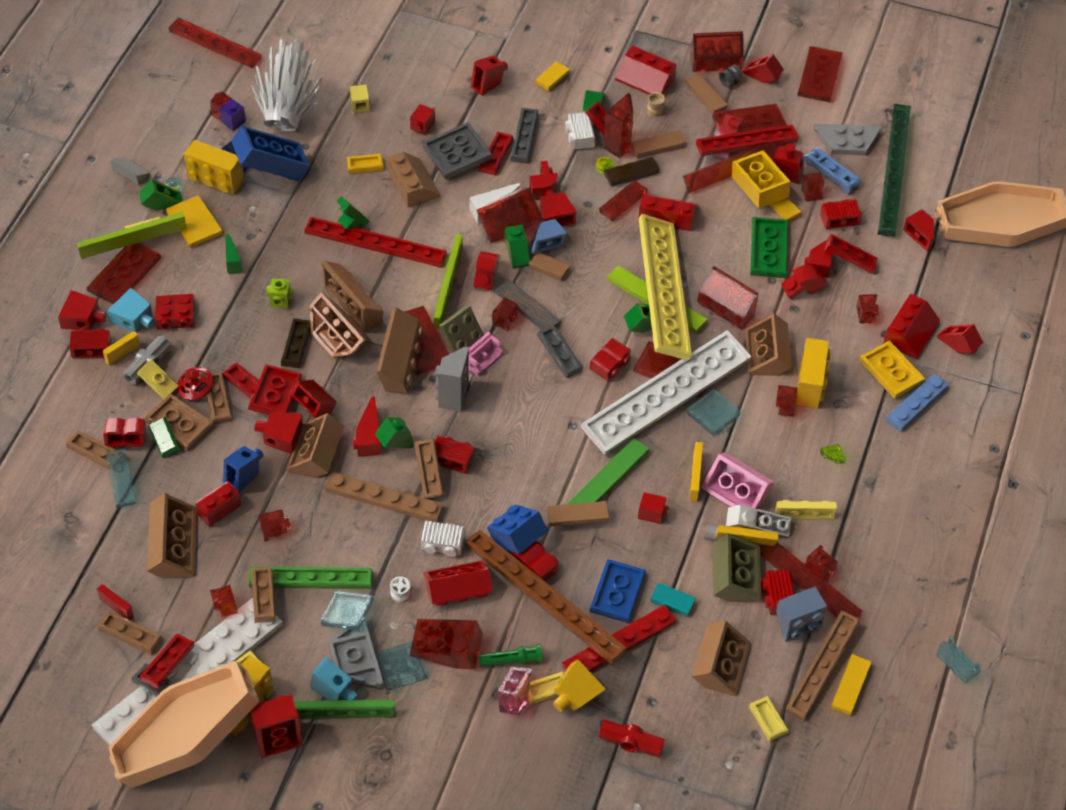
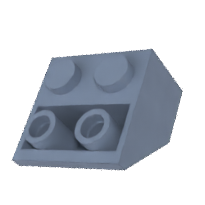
(801, 614)

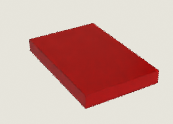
(274, 390)

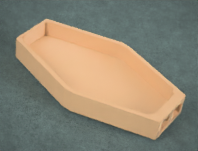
(1002, 214)
(183, 724)

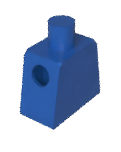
(242, 467)

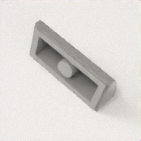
(129, 170)

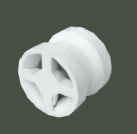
(396, 586)

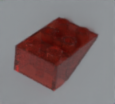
(510, 210)
(447, 642)

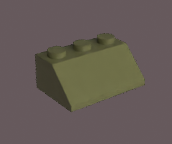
(736, 569)

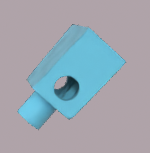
(131, 312)
(331, 682)

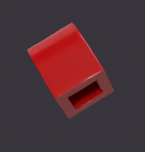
(544, 181)
(486, 267)
(804, 278)

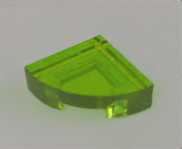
(833, 453)

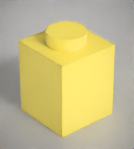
(359, 98)

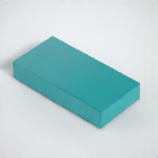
(673, 599)

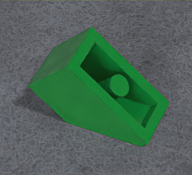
(591, 98)
(159, 196)
(517, 246)
(639, 318)
(394, 434)

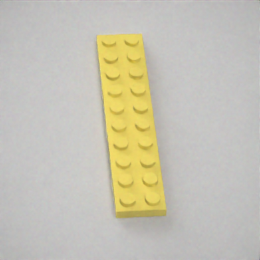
(664, 287)

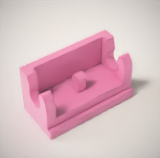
(484, 353)

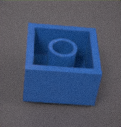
(517, 528)

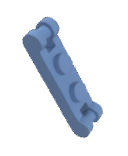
(832, 169)

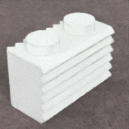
(580, 130)
(443, 538)

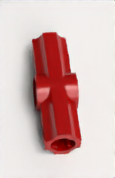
(631, 738)

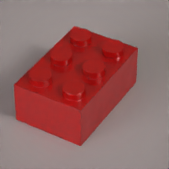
(276, 726)

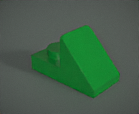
(351, 216)

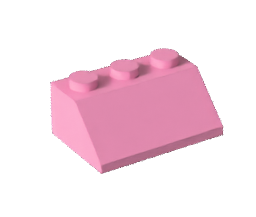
(737, 482)

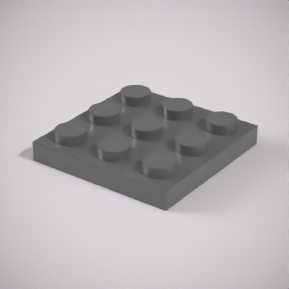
(457, 150)

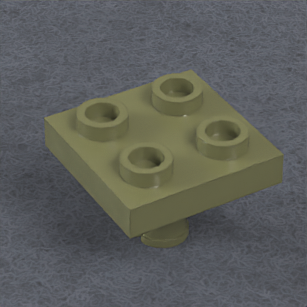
(461, 329)

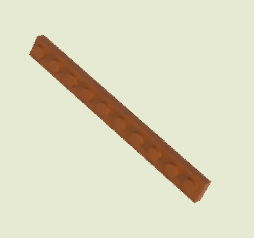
(546, 597)

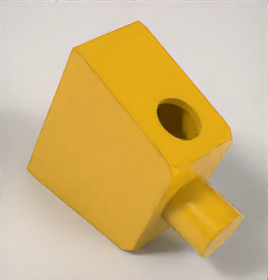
(576, 687)

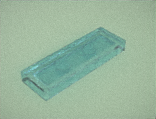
(120, 478)

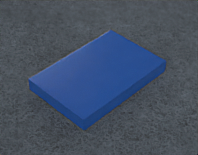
(617, 591)

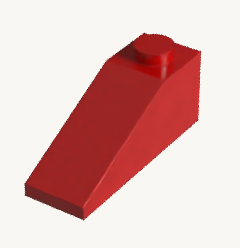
(366, 440)

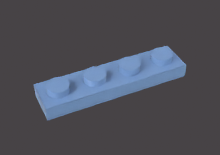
(917, 402)

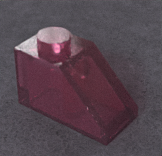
(514, 691)

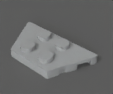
(847, 138)
(355, 656)

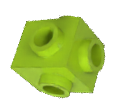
(280, 293)

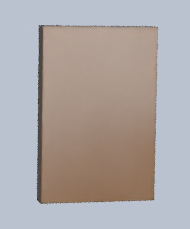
(184, 421)

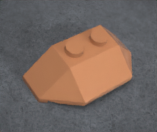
(334, 328)

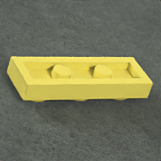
(806, 509)

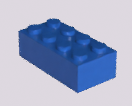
(270, 153)

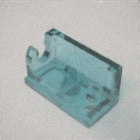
(957, 661)

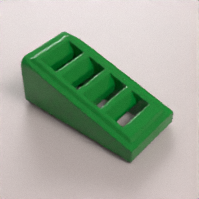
(232, 258)

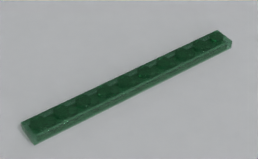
(894, 170)

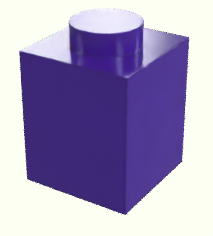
(232, 114)

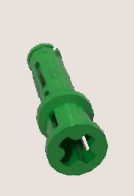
(521, 655)

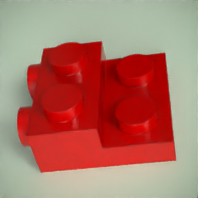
(174, 311)

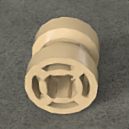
(655, 104)

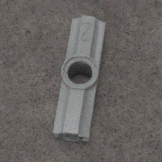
(154, 351)

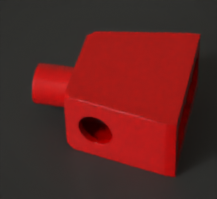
(487, 74)
(790, 162)
(557, 207)
(80, 312)
(280, 430)

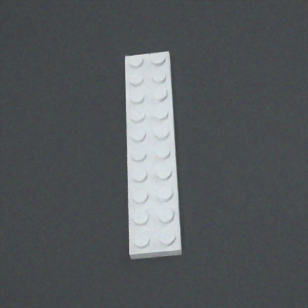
(665, 392)
(219, 647)

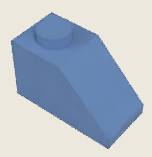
(549, 236)

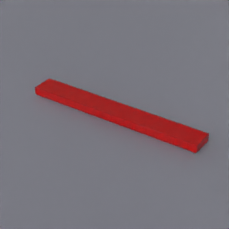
(376, 242)

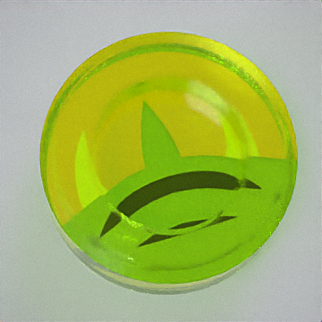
(603, 163)

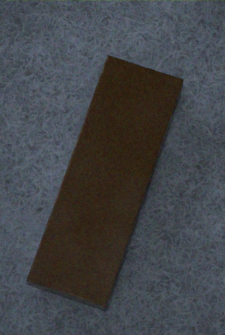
(631, 171)
(296, 343)

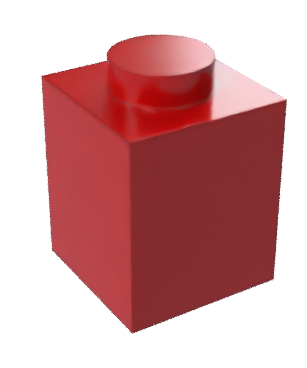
(422, 119)
(652, 508)

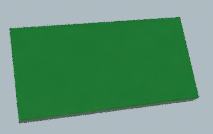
(769, 247)

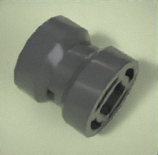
(728, 76)

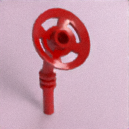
(194, 383)

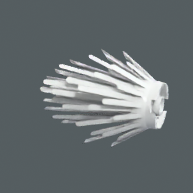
(284, 99)

